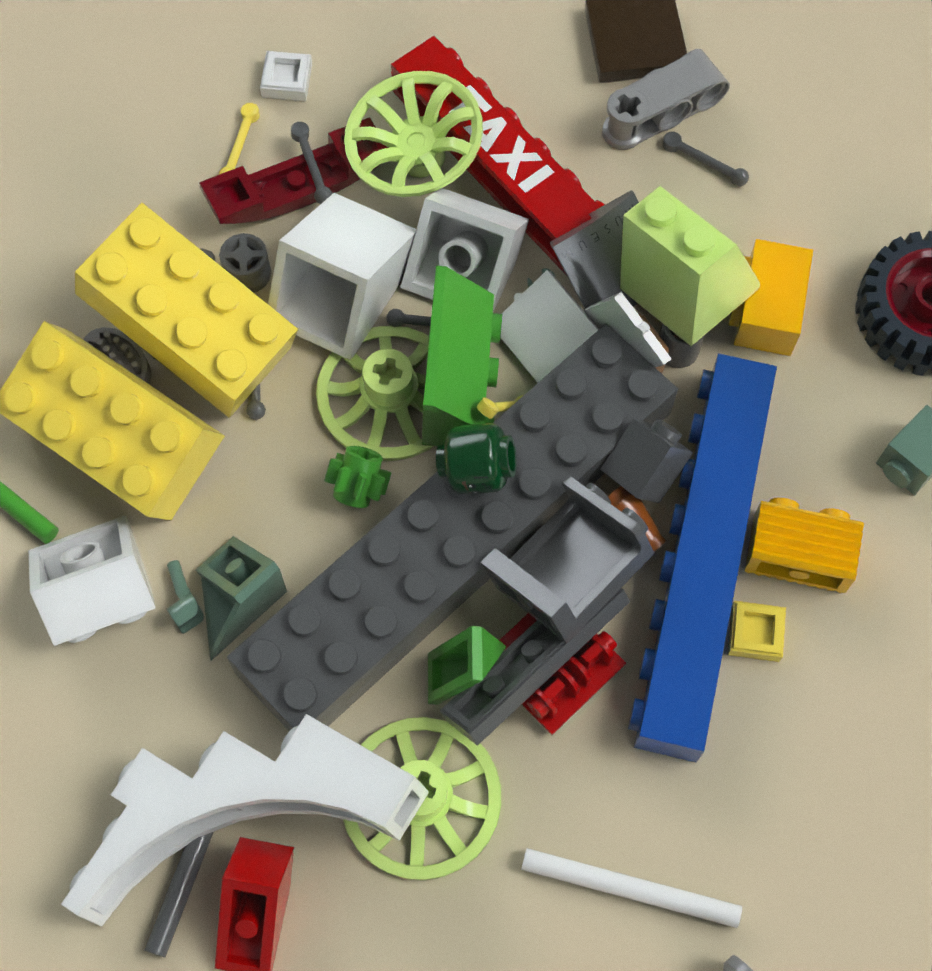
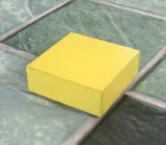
(757, 631)

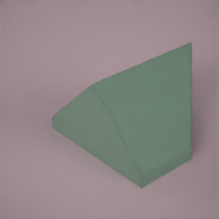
(236, 591)

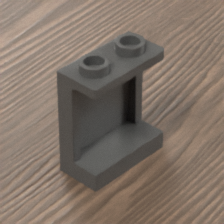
(573, 561)

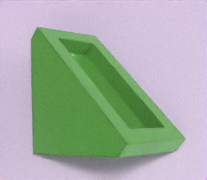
(461, 663)

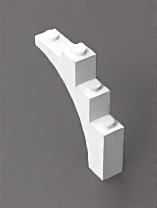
(236, 783)

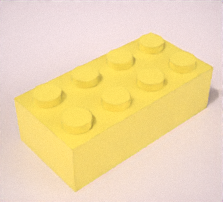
(184, 309)
(107, 422)

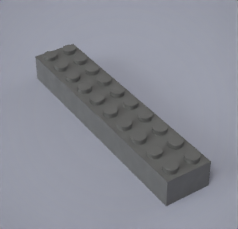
(429, 549)

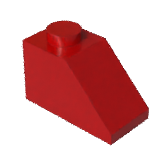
(253, 905)

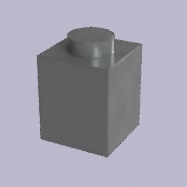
(647, 459)

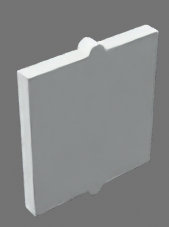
(626, 322)
(544, 326)

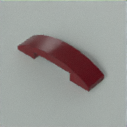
(286, 185)

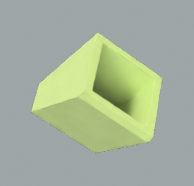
(681, 266)

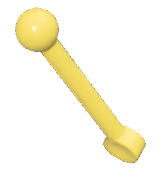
(250, 114)
(491, 408)

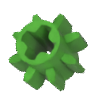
(357, 476)

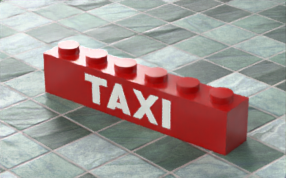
(510, 161)

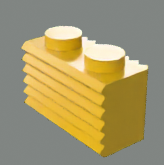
(804, 545)

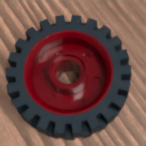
(895, 305)

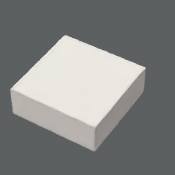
(286, 76)

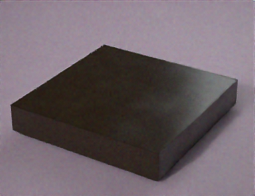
(633, 36)

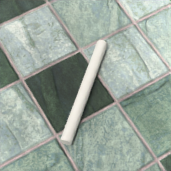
(632, 888)

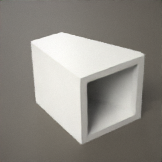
(339, 272)

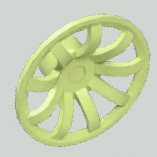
(417, 141)
(385, 385)
(437, 802)

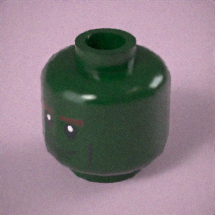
(477, 458)

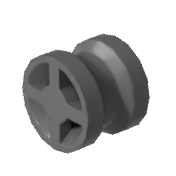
(240, 252)

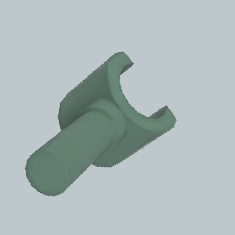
(186, 611)

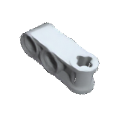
(663, 100)

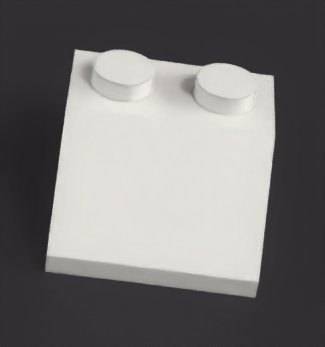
(468, 239)
(89, 581)

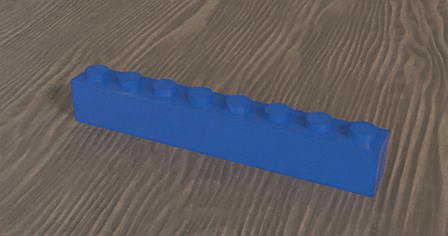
(705, 561)

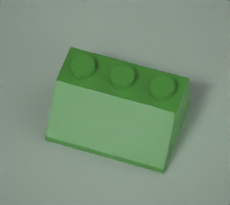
(458, 355)

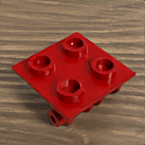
(573, 682)

